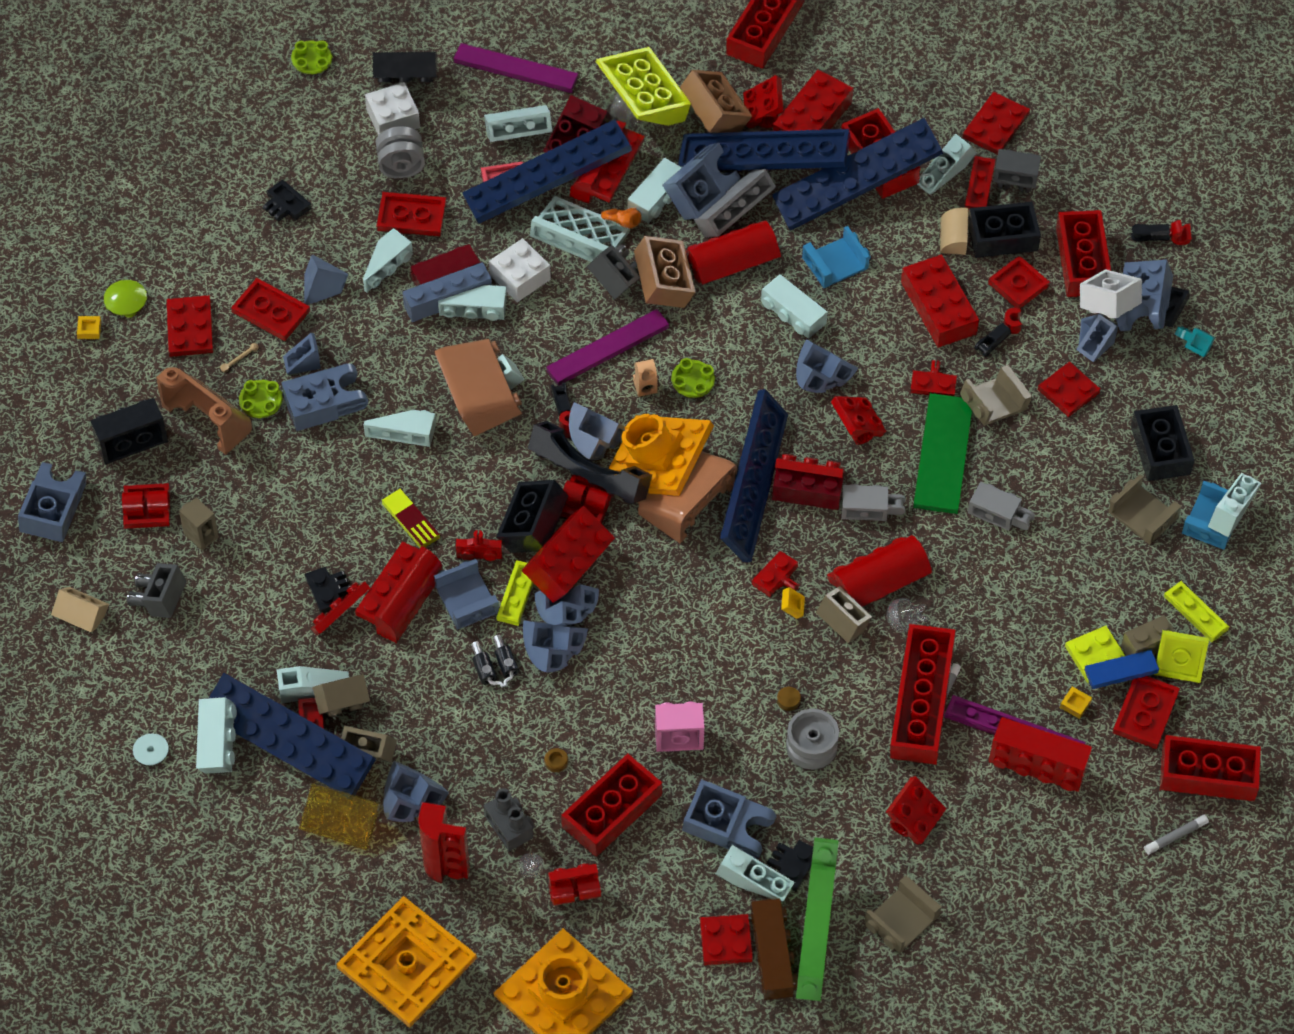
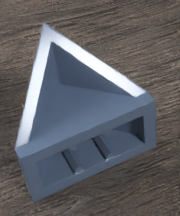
(322, 280)
(1096, 336)
(303, 356)

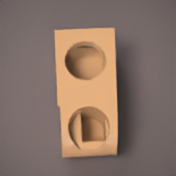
(645, 375)

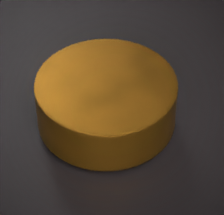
(788, 698)
(556, 760)

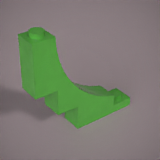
(817, 919)

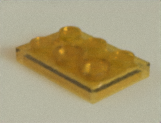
(339, 816)

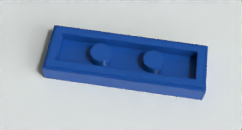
(1121, 669)

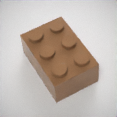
(715, 102)
(664, 272)

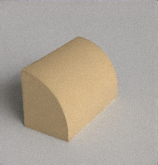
(954, 231)
(79, 609)

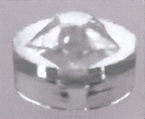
(531, 865)

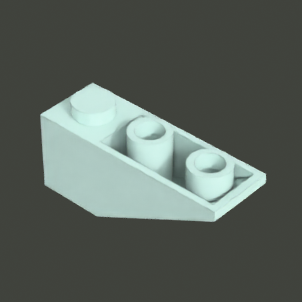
(944, 167)
(388, 255)
(480, 302)
(1234, 504)
(298, 681)
(753, 875)

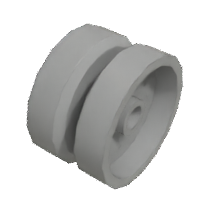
(400, 152)
(812, 739)

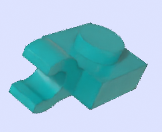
(1197, 341)

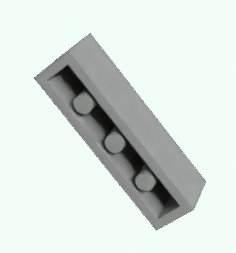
(735, 203)

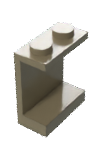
(997, 397)
(1142, 511)
(903, 915)

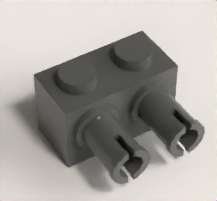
(1016, 169)
(614, 271)
(161, 591)
(508, 820)

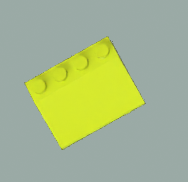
(646, 86)

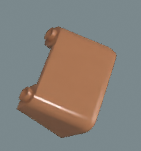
(478, 384)
(182, 391)
(676, 513)

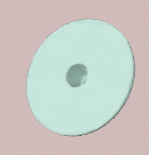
(150, 749)

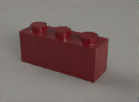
(443, 264)
(807, 489)

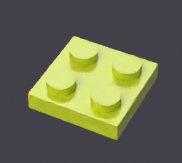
(1093, 648)
(1181, 656)

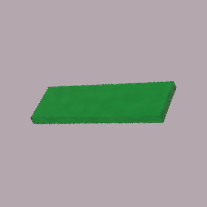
(943, 454)

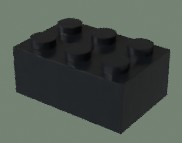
(405, 66)
(1004, 229)
(129, 430)
(1162, 443)
(532, 515)

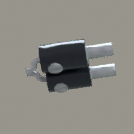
(485, 667)

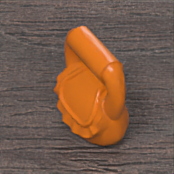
(627, 218)

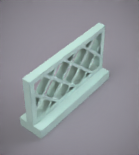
(573, 240)

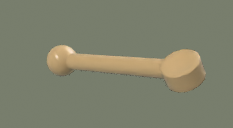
(225, 367)

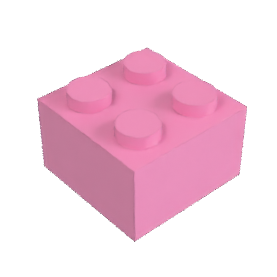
(679, 726)

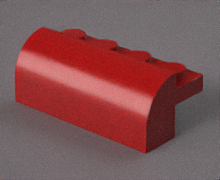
(605, 179)
(733, 252)
(882, 570)
(400, 590)
(442, 844)

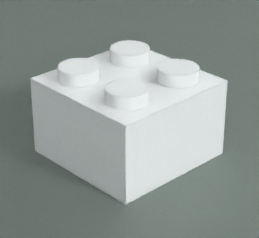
(392, 108)
(520, 270)
(1110, 293)

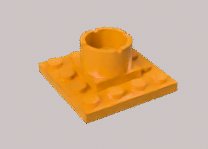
(662, 448)
(406, 961)
(563, 989)

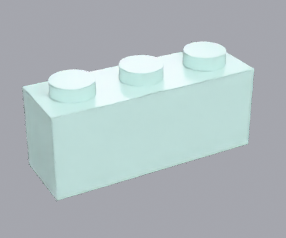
(518, 123)
(651, 195)
(793, 306)
(215, 735)

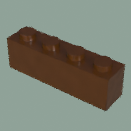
(772, 949)

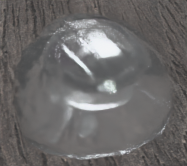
(621, 112)
(903, 612)

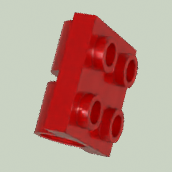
(764, 102)
(858, 418)
(586, 494)
(146, 506)
(915, 811)
(574, 882)

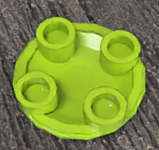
(311, 56)
(125, 297)
(693, 378)
(260, 398)

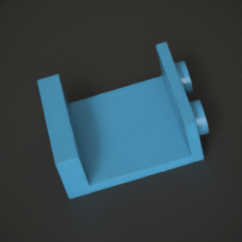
(837, 259)
(1197, 523)

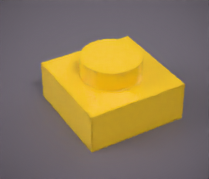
(89, 327)
(793, 603)
(1075, 702)

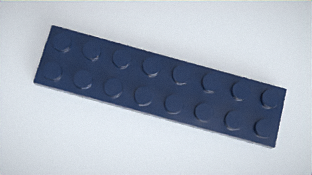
(772, 149)
(547, 171)
(862, 173)
(754, 476)
(295, 738)

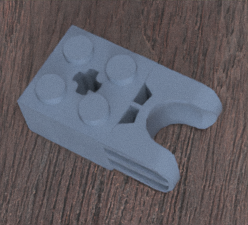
(700, 183)
(1156, 292)
(321, 396)
(51, 504)
(731, 821)

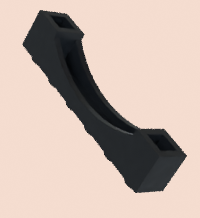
(550, 443)

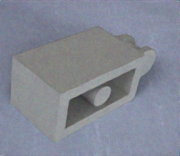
(870, 503)
(999, 507)

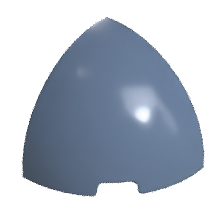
(821, 369)
(593, 432)
(569, 608)
(552, 645)
(407, 790)

